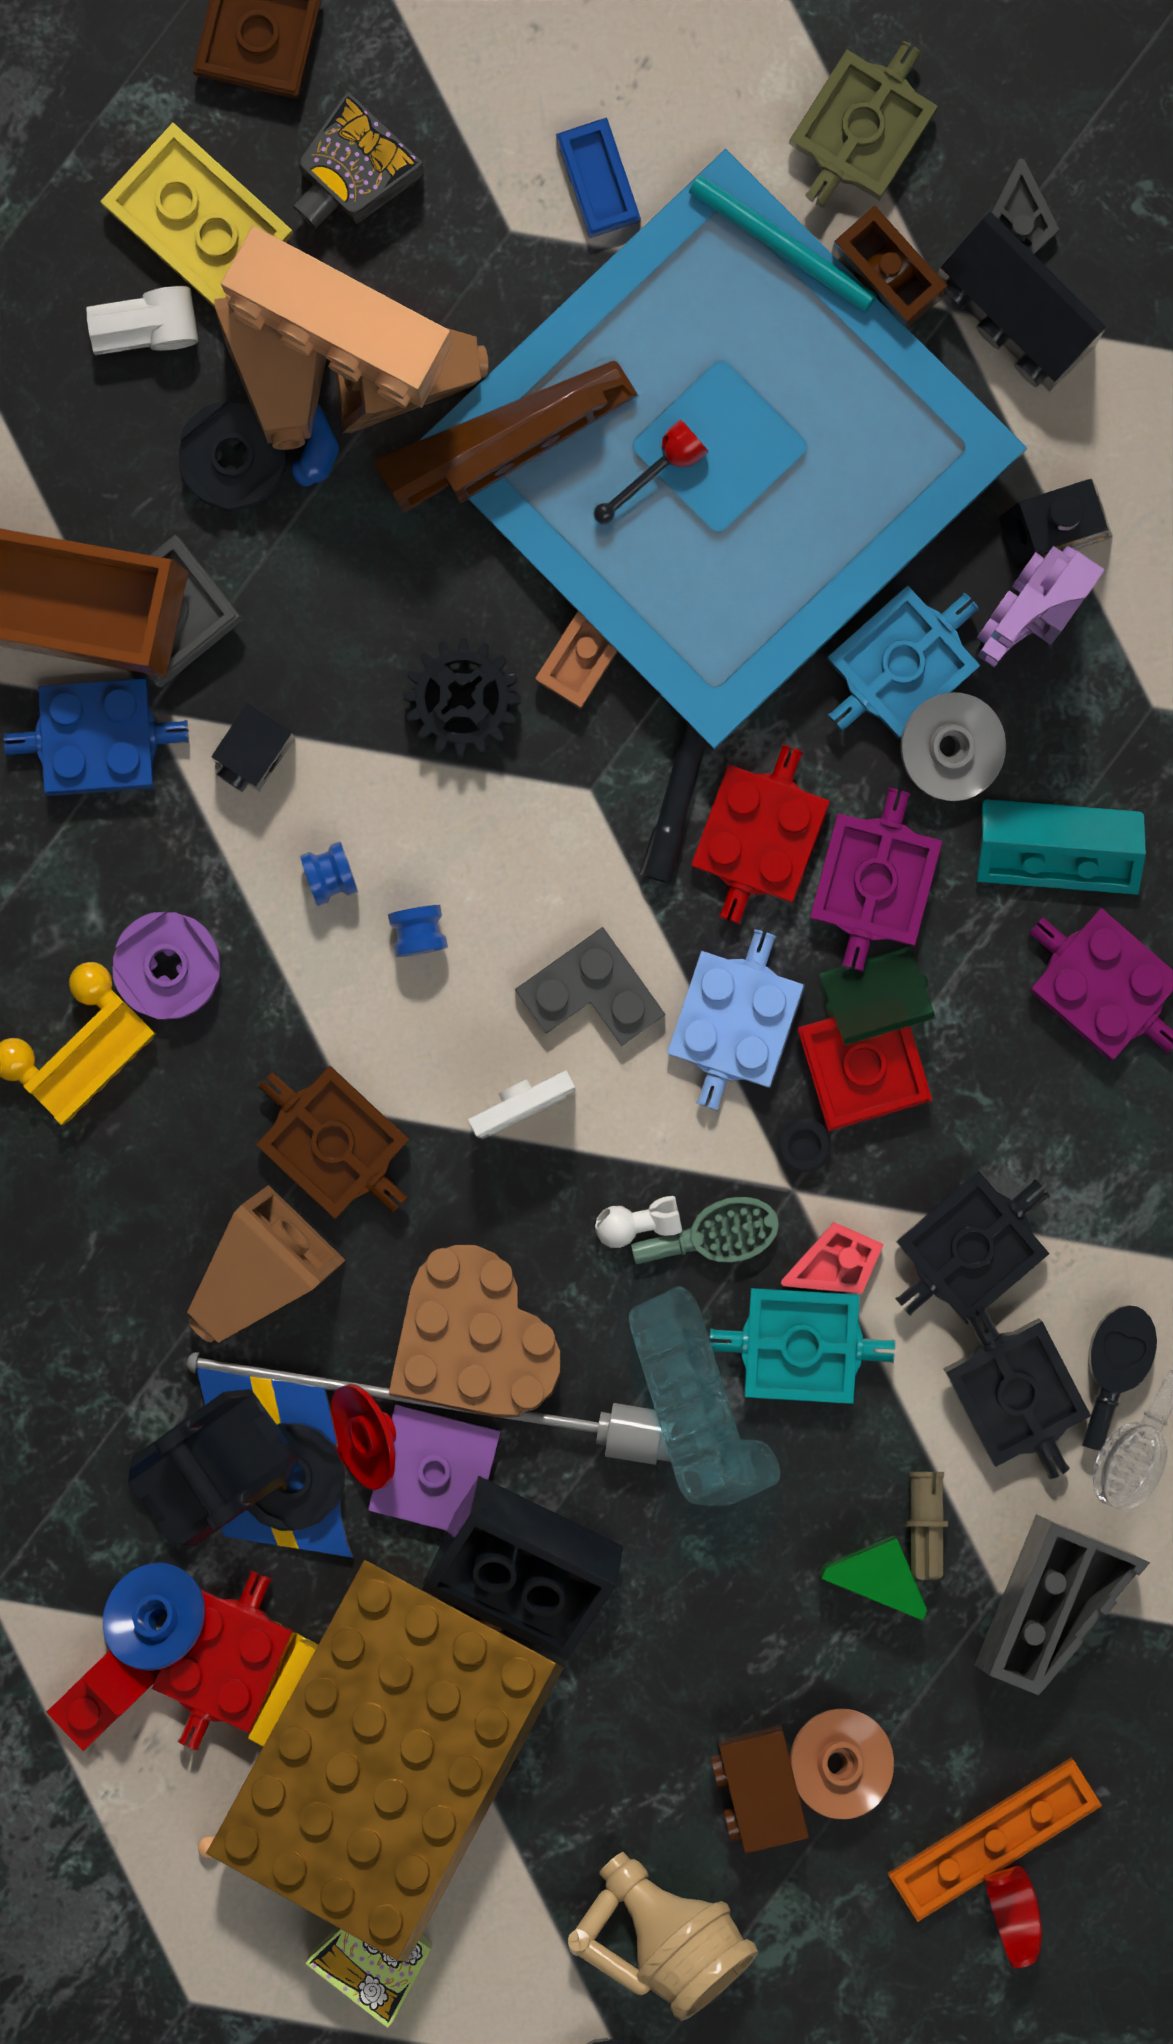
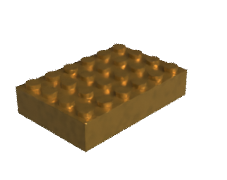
(384, 1761)

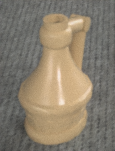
(683, 1945)

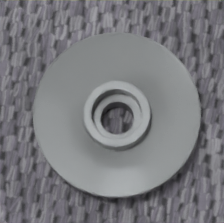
(977, 751)

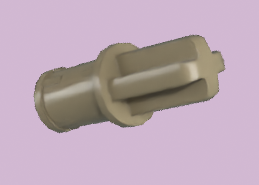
(926, 1524)

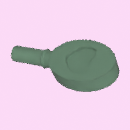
(721, 1232)

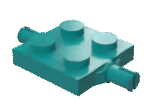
(802, 1345)

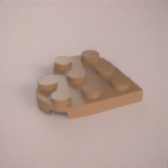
(469, 1341)

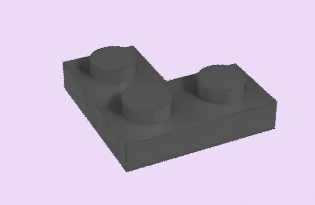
(595, 975)

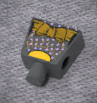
(354, 166)

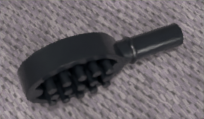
(1118, 1361)

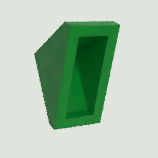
(880, 1575)

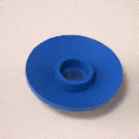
(136, 1606)

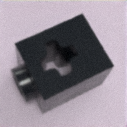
(251, 749)

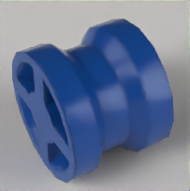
(329, 873)
(417, 930)

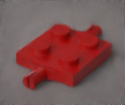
(760, 834)
(230, 1665)

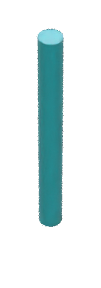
(783, 243)

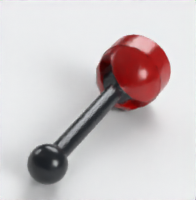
(679, 448)

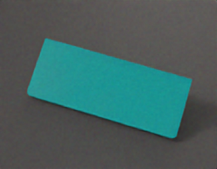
(1061, 847)

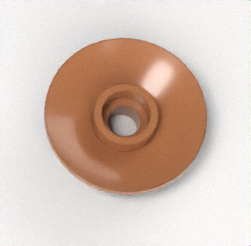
(864, 1770)

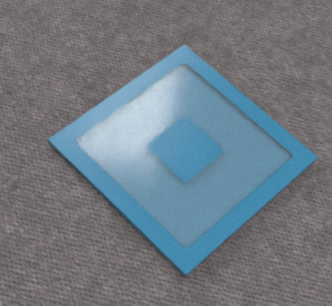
(822, 471)

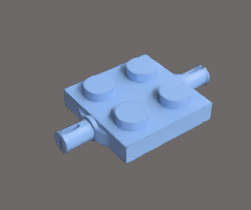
(736, 1019)

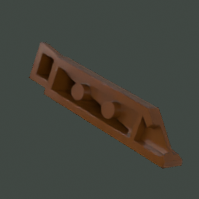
(502, 440)

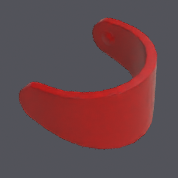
(1016, 1914)

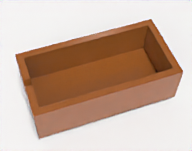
(89, 602)

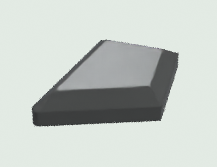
(1025, 209)

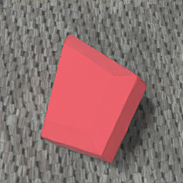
(836, 1262)

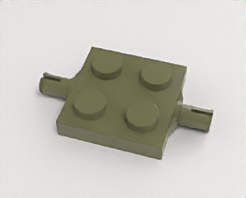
(863, 124)

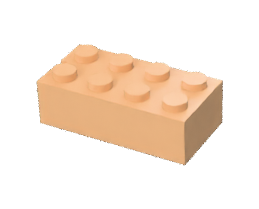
(336, 317)

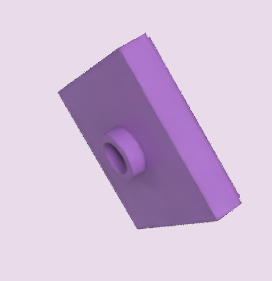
(433, 1466)

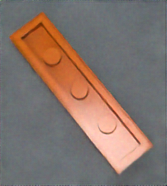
(994, 1839)

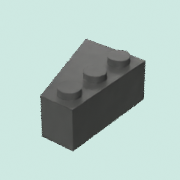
(1052, 1603)

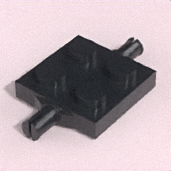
(972, 1246)
(1017, 1392)

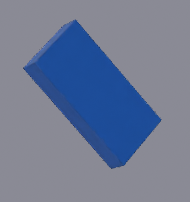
(598, 178)

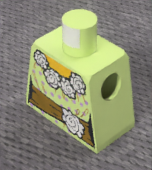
(367, 1974)

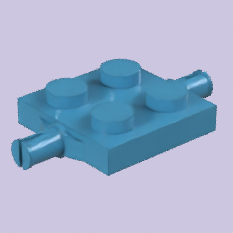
(902, 660)

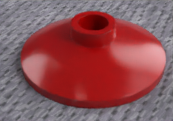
(364, 1436)

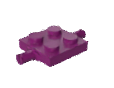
(875, 879)
(1104, 984)

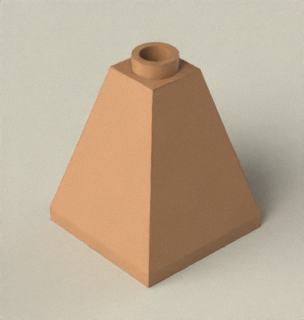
(276, 379)
(364, 407)
(259, 1267)

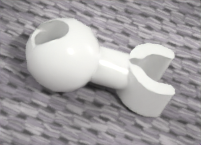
(618, 1225)

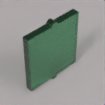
(880, 998)

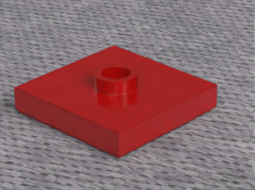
(864, 1076)

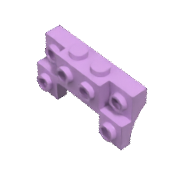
(1047, 600)

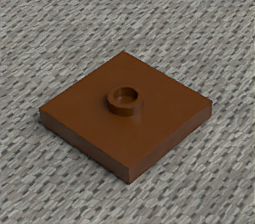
(258, 44)

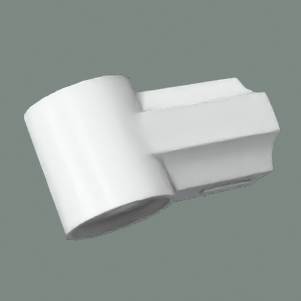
(158, 321)

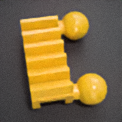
(89, 1057)

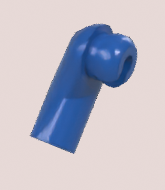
(318, 453)

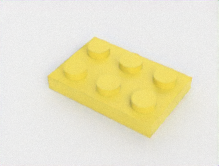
(189, 211)

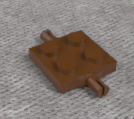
(332, 1142)

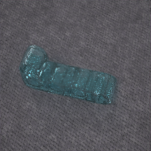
(693, 1404)

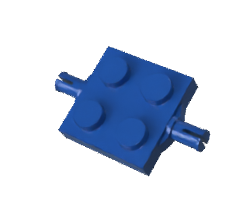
(96, 737)

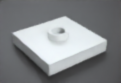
(521, 1102)

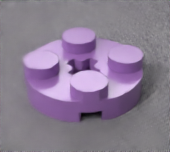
(135, 962)

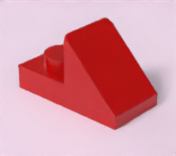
(99, 1699)

